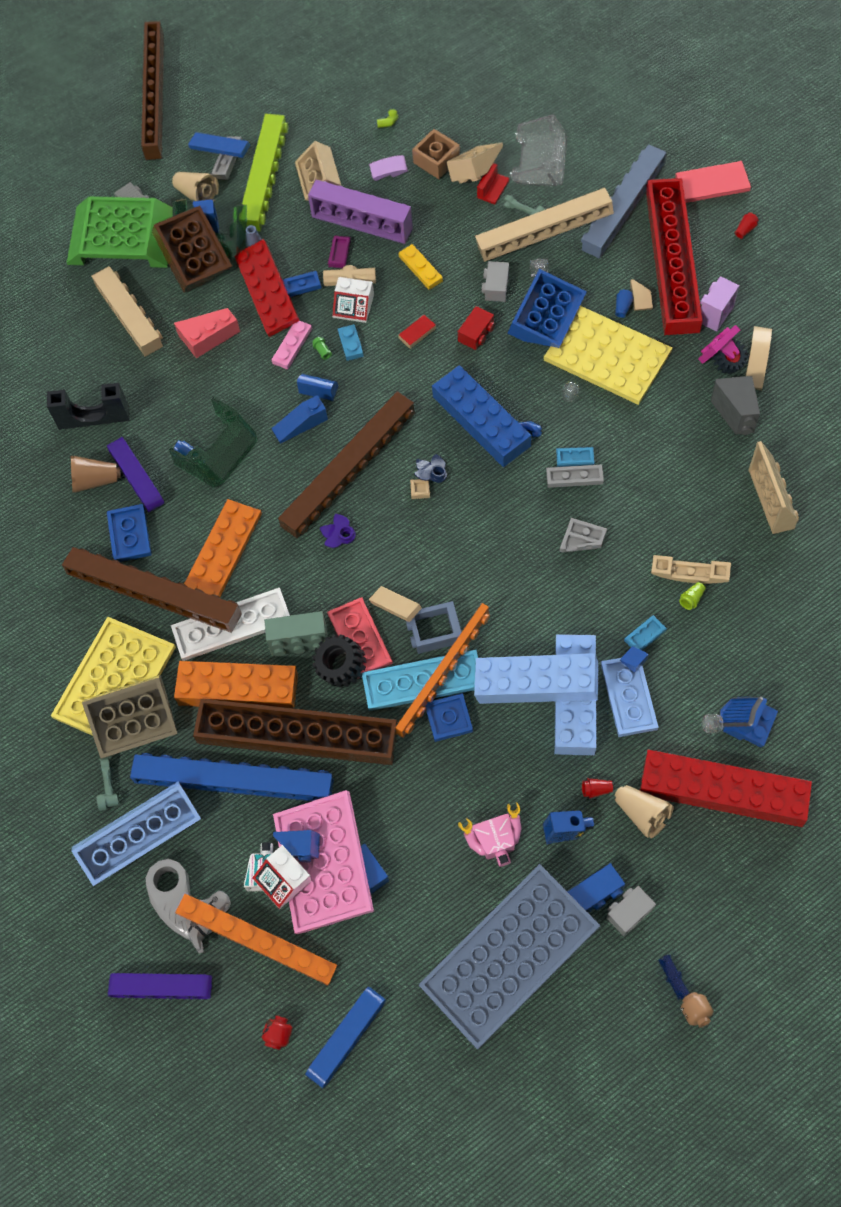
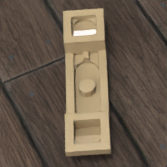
(759, 355)
(689, 571)

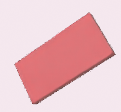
(714, 181)
(356, 623)

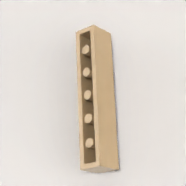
(127, 311)

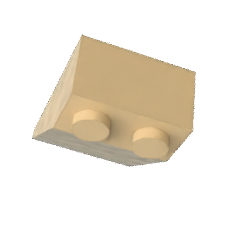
(473, 163)

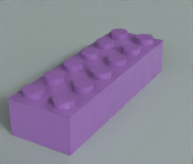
(360, 211)

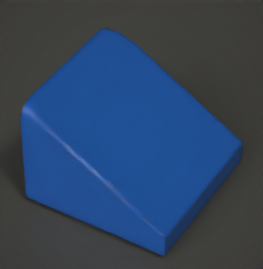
(634, 658)

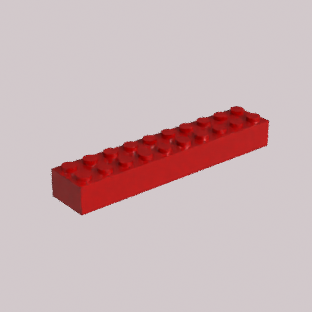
(673, 257)

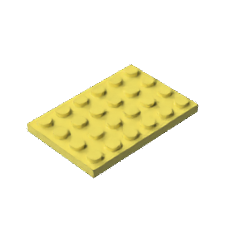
(609, 355)
(114, 660)

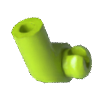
(389, 121)

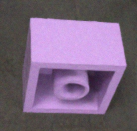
(718, 303)

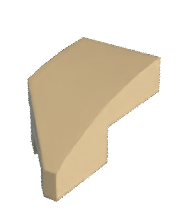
(641, 295)

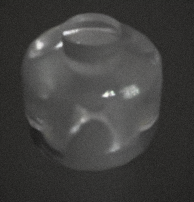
(570, 391)
(712, 723)

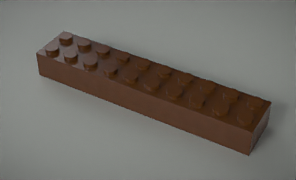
(296, 731)

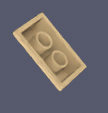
(314, 165)

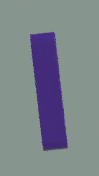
(135, 474)
(160, 986)

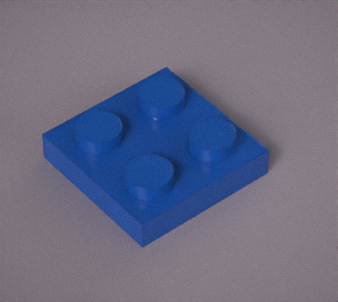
(448, 717)

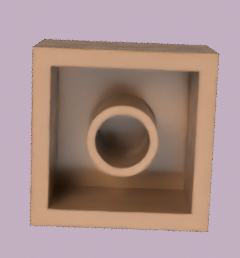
(434, 153)

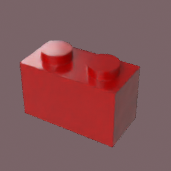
(475, 328)

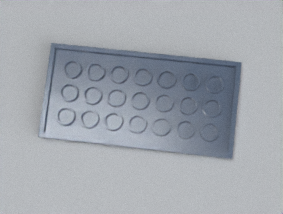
(509, 956)

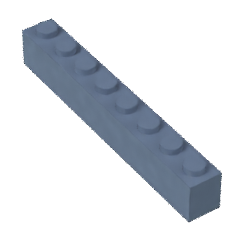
(624, 201)

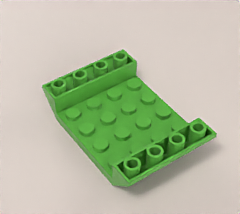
(117, 229)

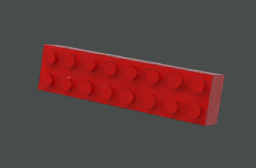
(726, 788)

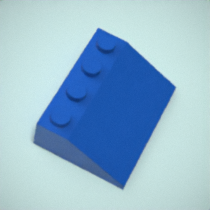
(547, 310)

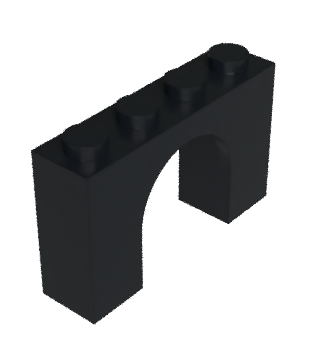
(69, 415)

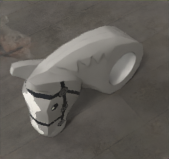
(167, 902)

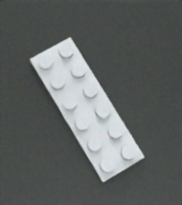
(198, 638)

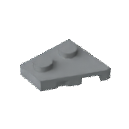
(582, 536)

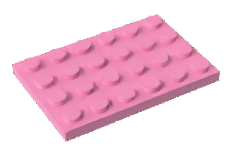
(339, 876)

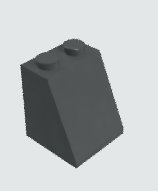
(737, 403)

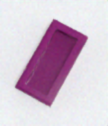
(339, 251)

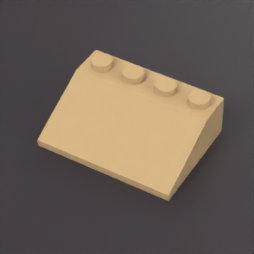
(772, 490)

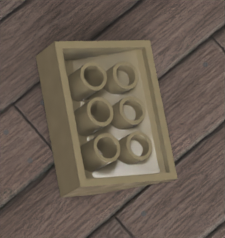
(130, 716)

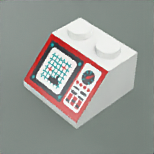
(352, 299)
(281, 877)

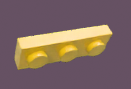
(420, 267)

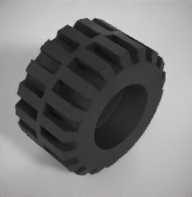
(329, 651)

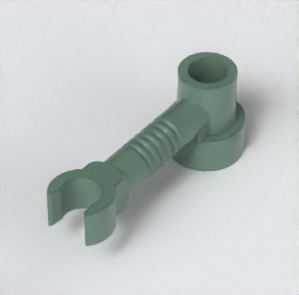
(512, 203)
(108, 799)

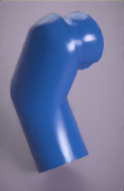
(535, 428)

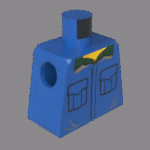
(566, 826)

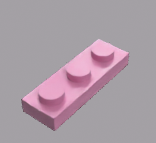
(291, 344)

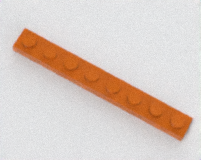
(439, 676)
(256, 939)

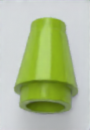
(692, 596)

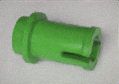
(319, 344)

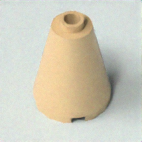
(196, 185)
(644, 809)

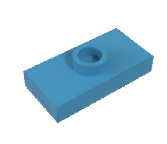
(574, 456)
(645, 633)

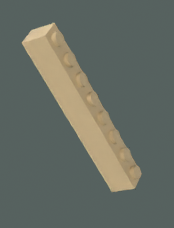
(544, 224)

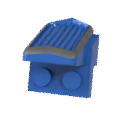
(748, 719)

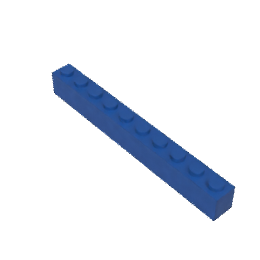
(232, 778)

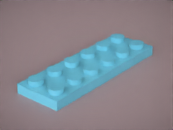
(404, 682)

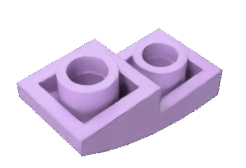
(389, 166)

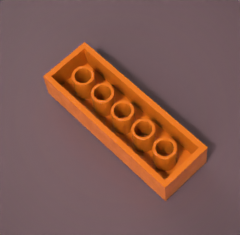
(236, 683)

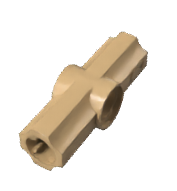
(366, 274)

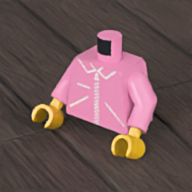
(495, 836)

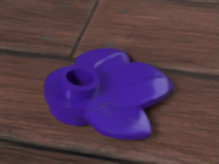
(336, 531)

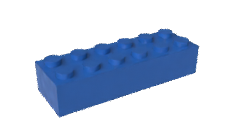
(481, 416)

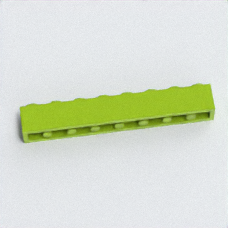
(264, 168)

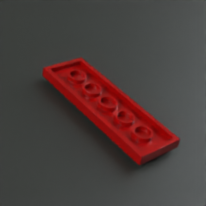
(266, 288)

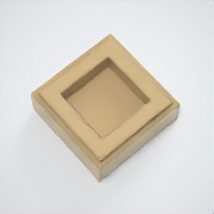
(419, 489)

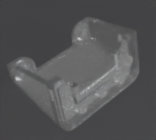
(541, 153)

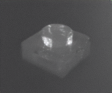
(538, 264)

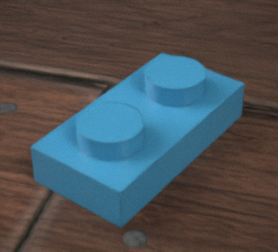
(350, 342)

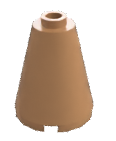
(92, 473)

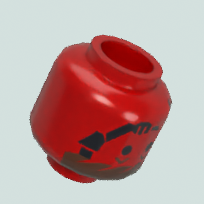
(277, 1032)

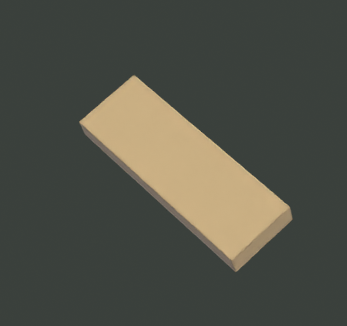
(395, 603)

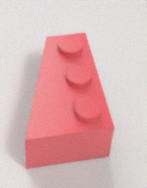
(207, 330)

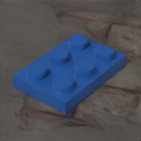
(129, 533)

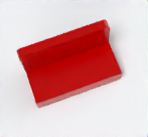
(492, 185)

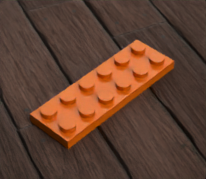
(223, 548)

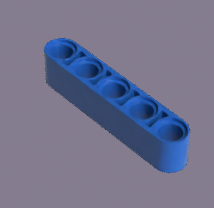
(345, 1037)

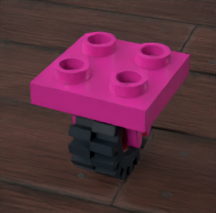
(725, 351)

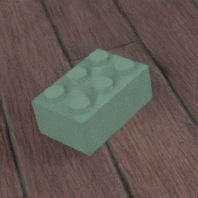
(295, 633)

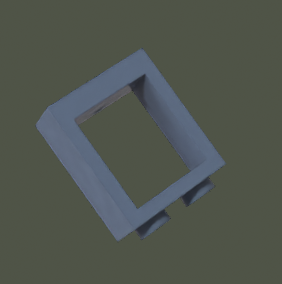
(437, 642)

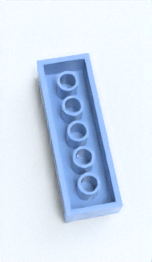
(536, 678)
(575, 719)
(135, 833)

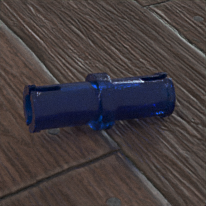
(673, 977)

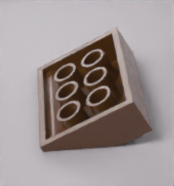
(191, 248)

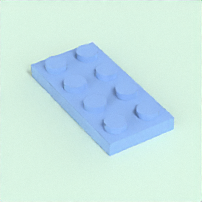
(628, 698)

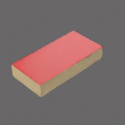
(417, 331)

